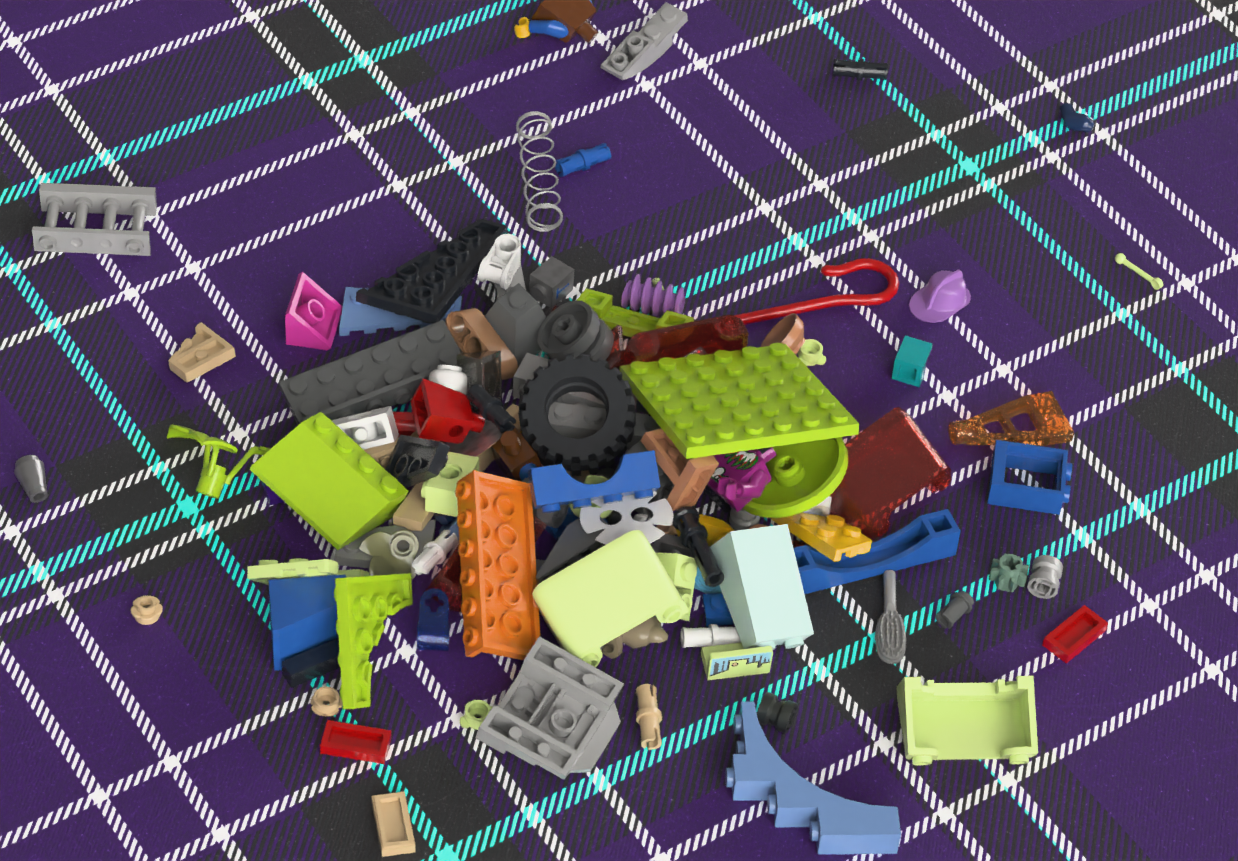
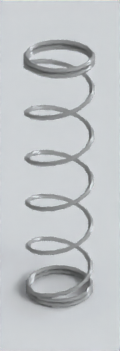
(542, 205)

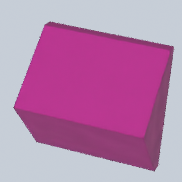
(311, 315)

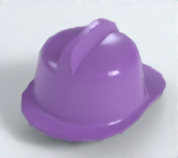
(941, 297)

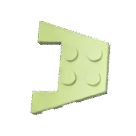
(297, 568)

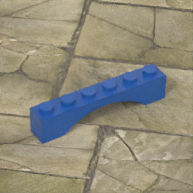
(920, 542)

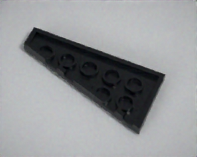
(435, 279)

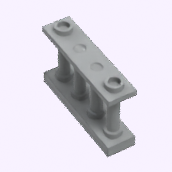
(97, 200)

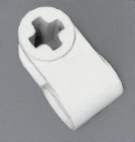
(501, 261)

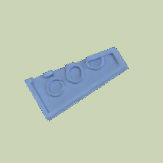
(360, 316)

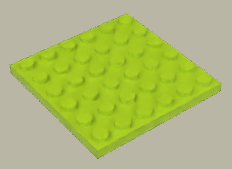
(737, 400)

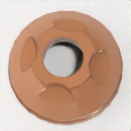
(787, 331)

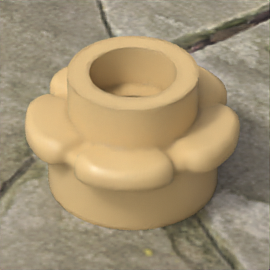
(146, 610)
(328, 696)

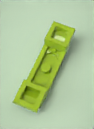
(630, 321)

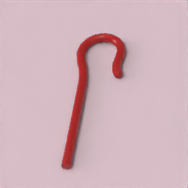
(834, 300)

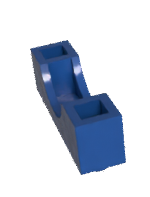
(555, 487)

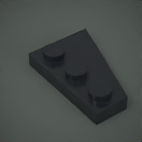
(417, 460)

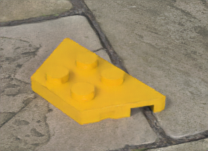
(827, 534)

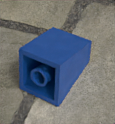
(301, 615)

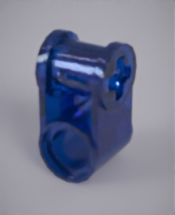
(433, 627)

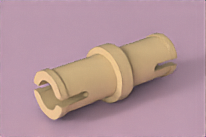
(648, 717)

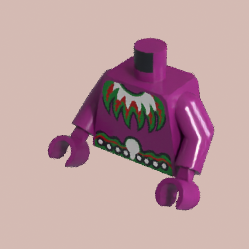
(741, 476)

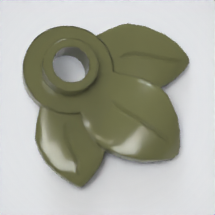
(387, 556)

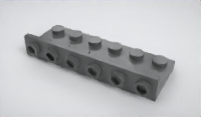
(371, 377)

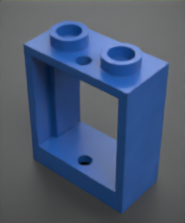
(1033, 459)

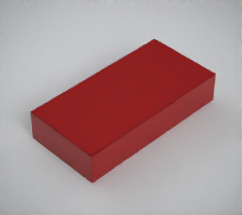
(1075, 634)
(355, 742)

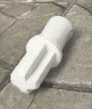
(434, 552)

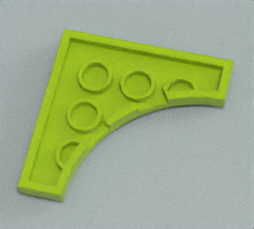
(361, 610)

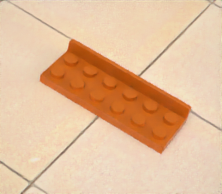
(497, 565)

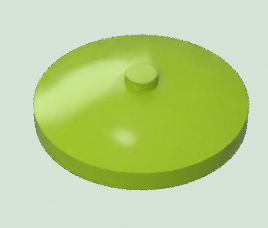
(801, 477)

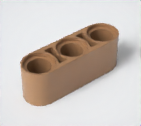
(475, 334)

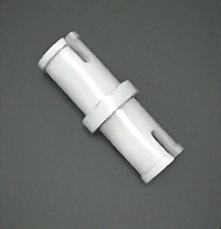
(708, 636)

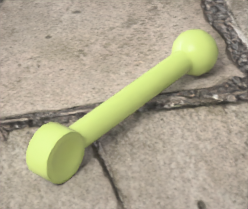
(1156, 283)

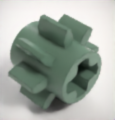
(1008, 572)

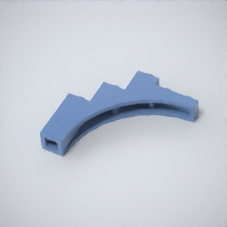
(834, 822)

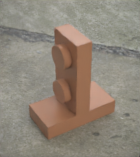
(687, 475)

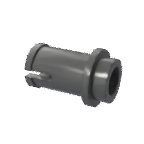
(960, 603)

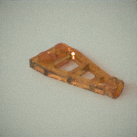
(1042, 409)

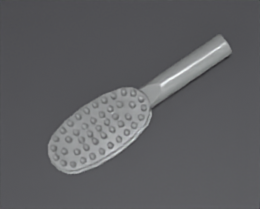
(890, 628)

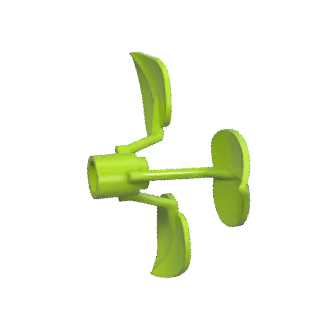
(213, 475)

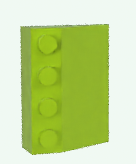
(330, 481)

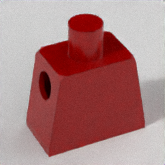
(443, 413)

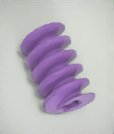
(651, 297)

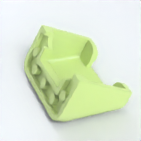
(607, 596)
(968, 720)

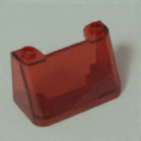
(676, 341)
(886, 469)

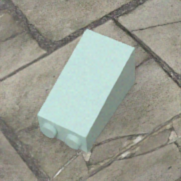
(763, 587)

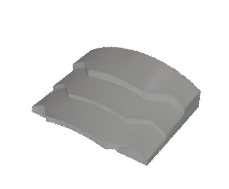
(555, 712)

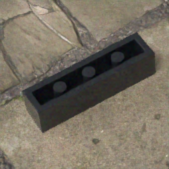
(311, 663)

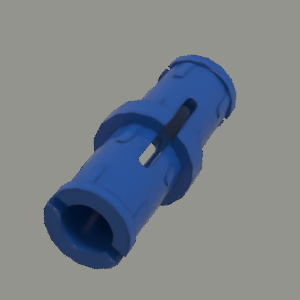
(582, 159)

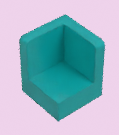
(911, 361)

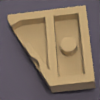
(200, 354)

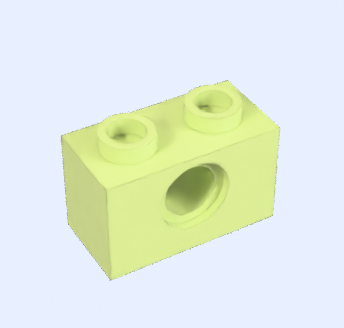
(440, 490)

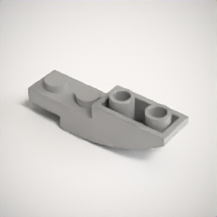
(647, 45)

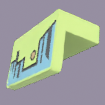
(735, 661)

